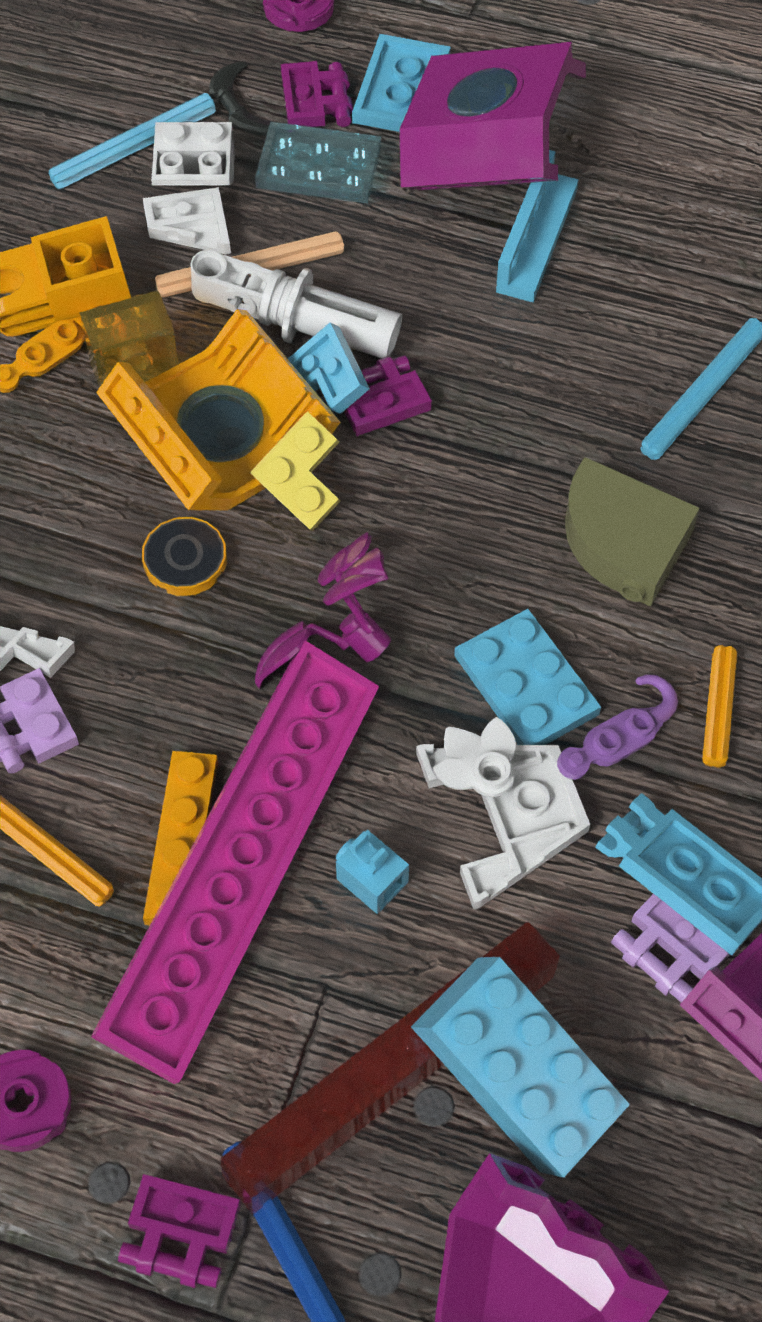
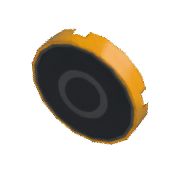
(184, 556)

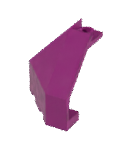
(535, 1259)

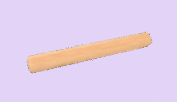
(269, 258)

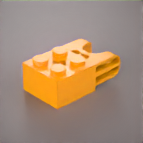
(60, 277)

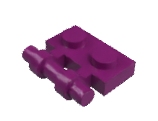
(304, 97)
(389, 400)
(183, 1215)

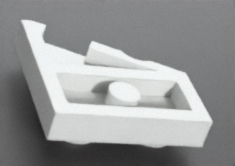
(189, 219)

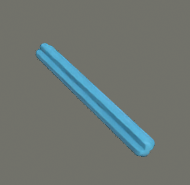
(127, 142)
(702, 390)

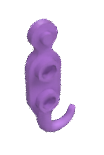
(620, 734)

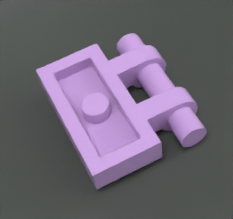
(39, 718)
(678, 937)

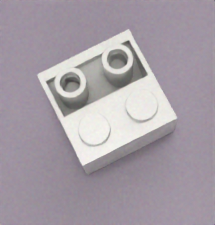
(193, 153)

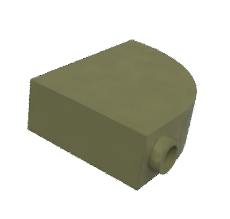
(626, 530)

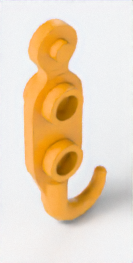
(43, 352)

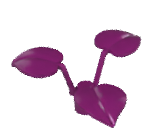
(352, 573)

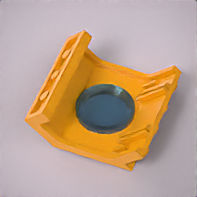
(215, 413)

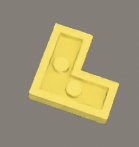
(289, 468)

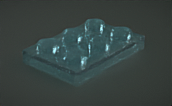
(318, 162)

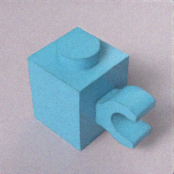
(371, 870)

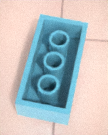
(520, 1066)

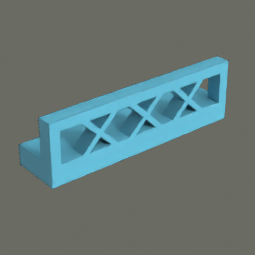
(534, 236)

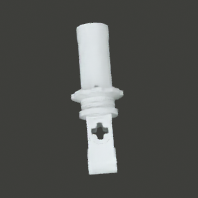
(292, 302)

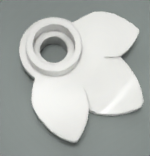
(475, 756)

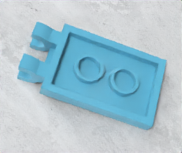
(687, 872)

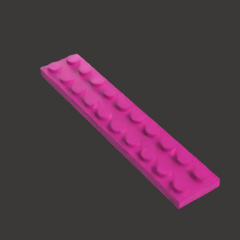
(235, 865)

